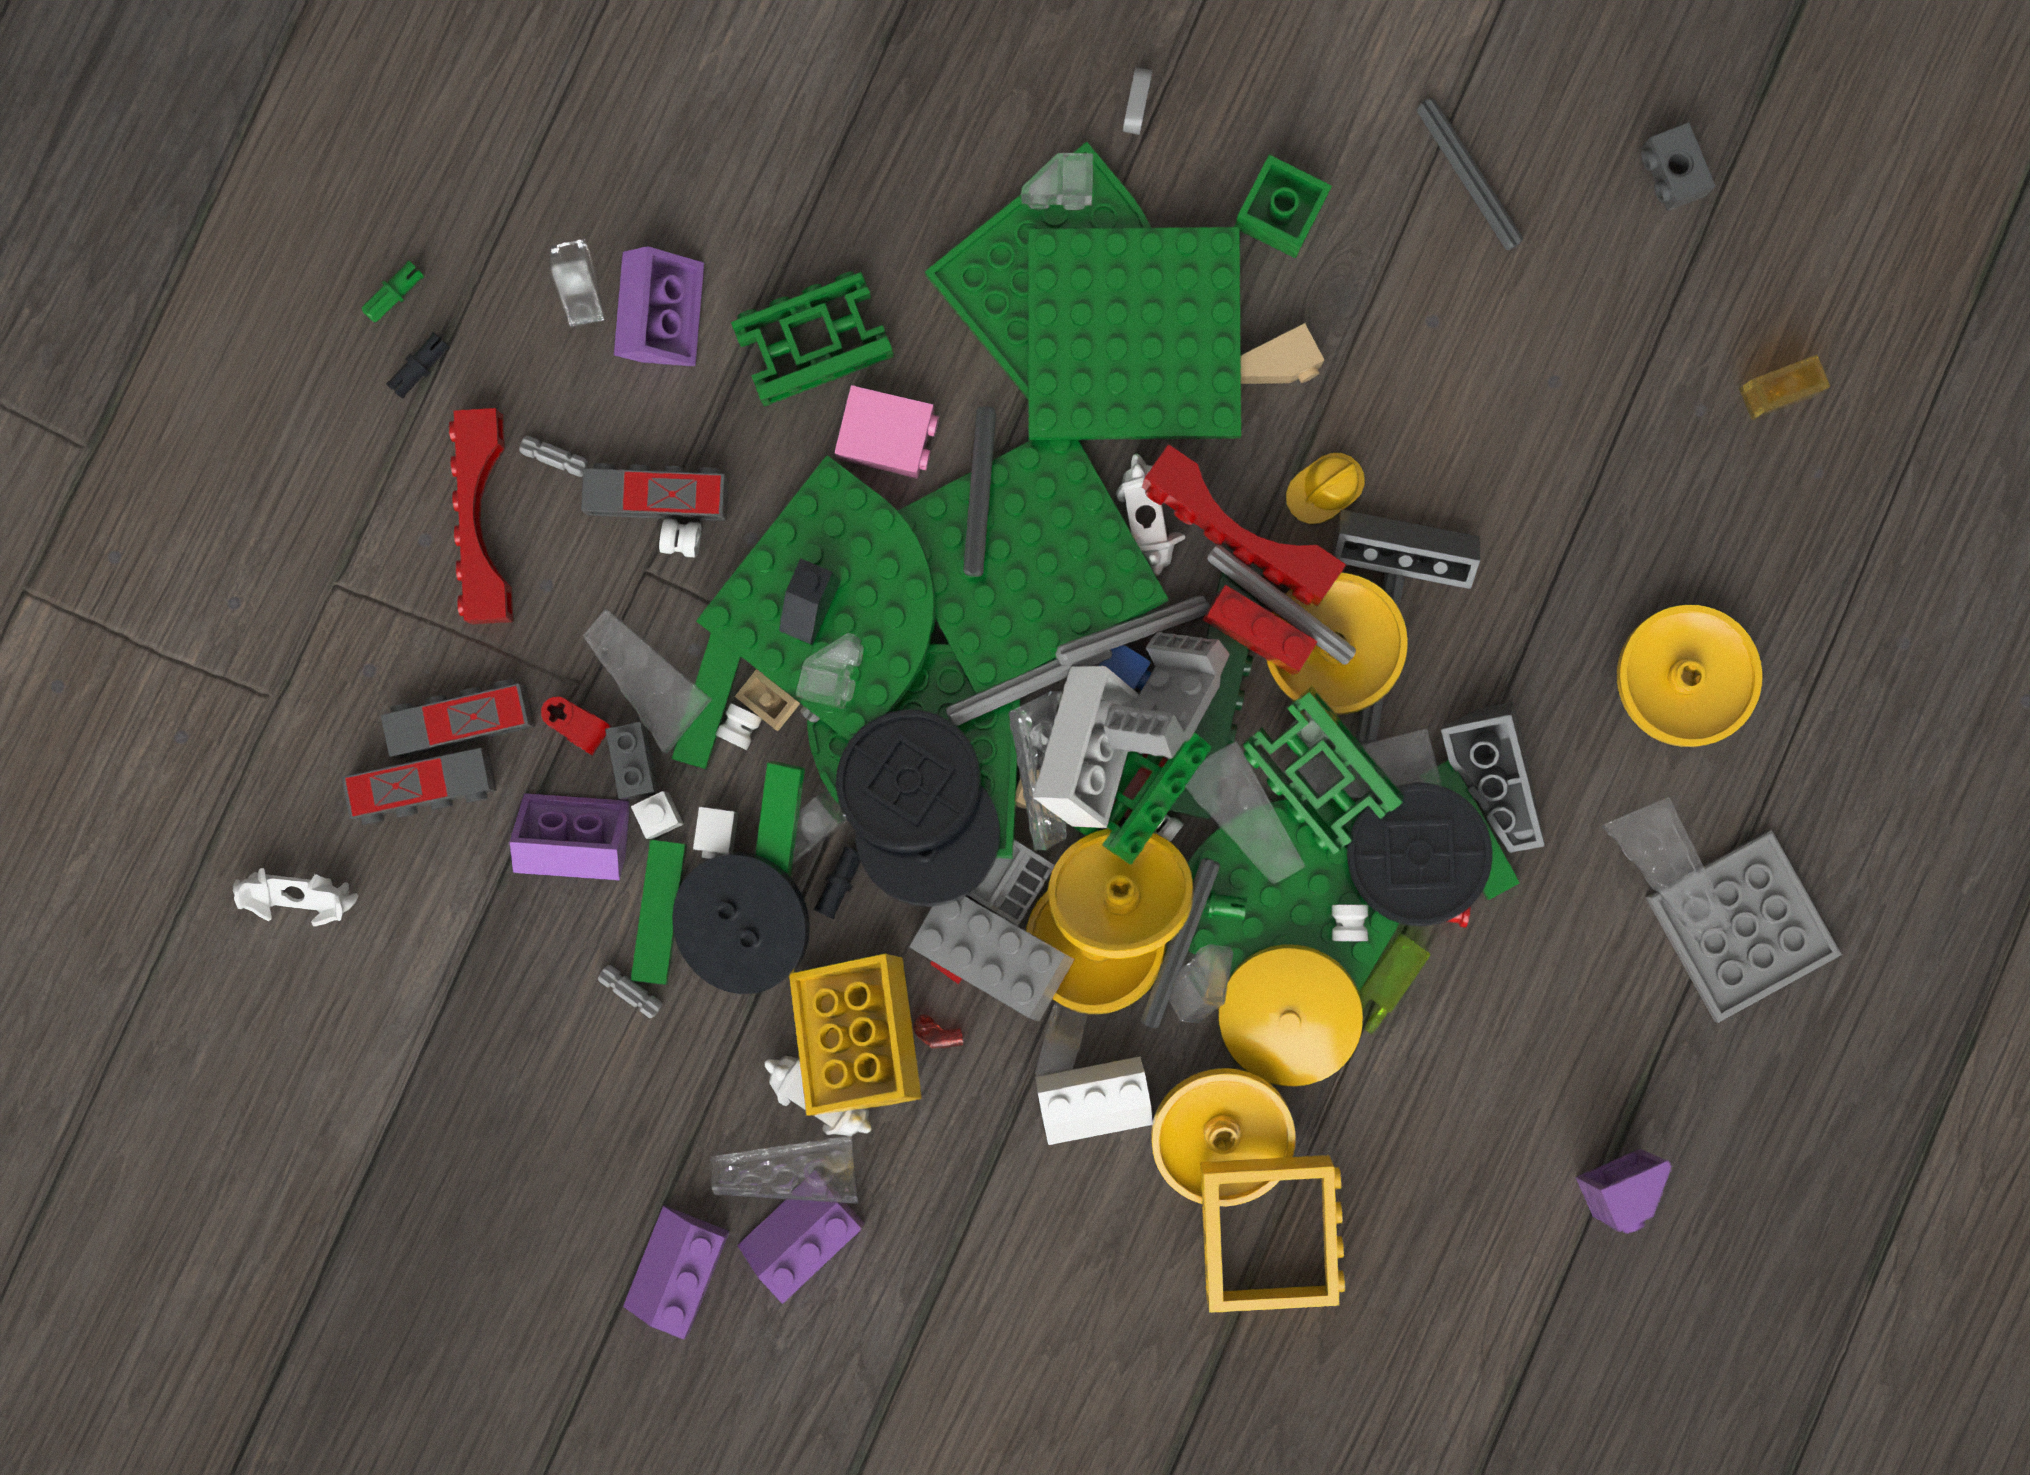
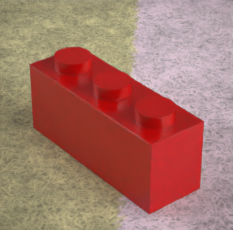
(1259, 630)

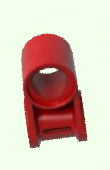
(579, 726)

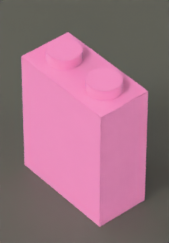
(886, 432)

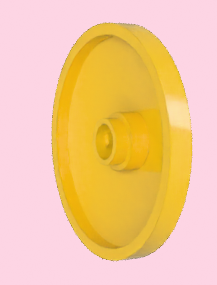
(1368, 622)
(1689, 675)
(1117, 905)
(1093, 981)
(1291, 1015)
(1220, 1118)

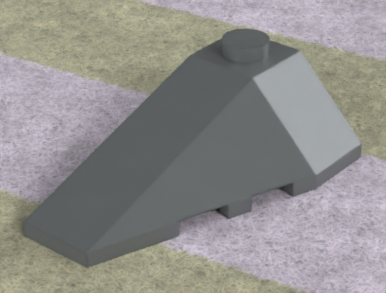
(1494, 765)

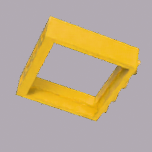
(1270, 1170)

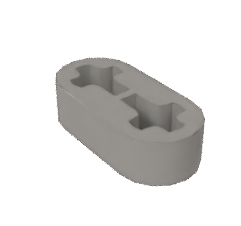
(1137, 100)

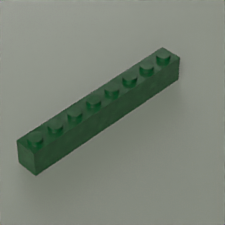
(1216, 722)

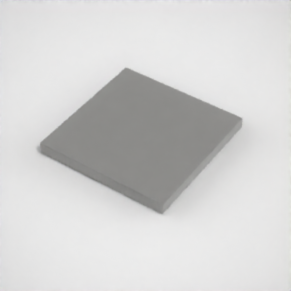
(1772, 933)

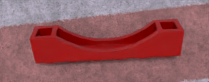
(478, 445)
(1302, 568)

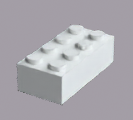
(1078, 765)

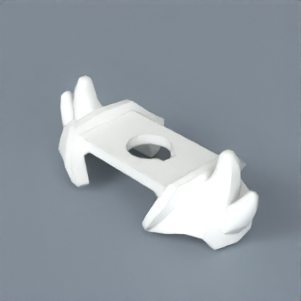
(1152, 541)
(263, 891)
(788, 1086)

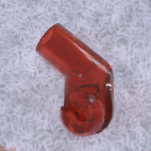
(934, 1036)

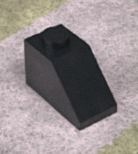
(807, 601)

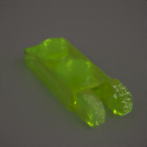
(1392, 978)

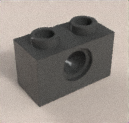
(1682, 148)
(632, 761)

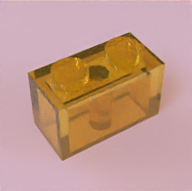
(1784, 387)

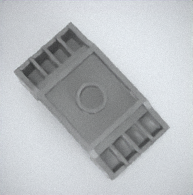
(1172, 698)
(1013, 883)

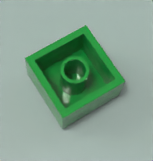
(1282, 206)

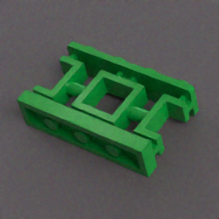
(803, 310)
(1346, 752)
(1153, 798)

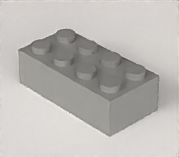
(993, 955)

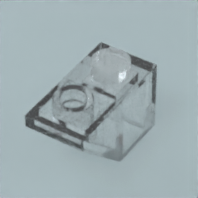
(1062, 181)
(576, 282)
(829, 672)
(816, 823)
(1202, 984)

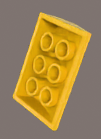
(855, 1035)

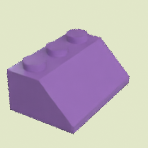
(658, 307)
(570, 836)
(1625, 1189)
(798, 1242)
(675, 1271)

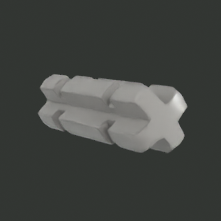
(553, 456)
(630, 991)

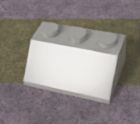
(1094, 1100)

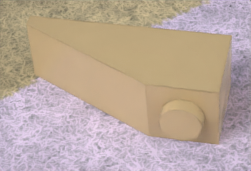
(1283, 359)

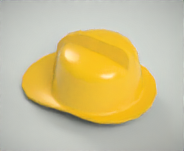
(1325, 488)

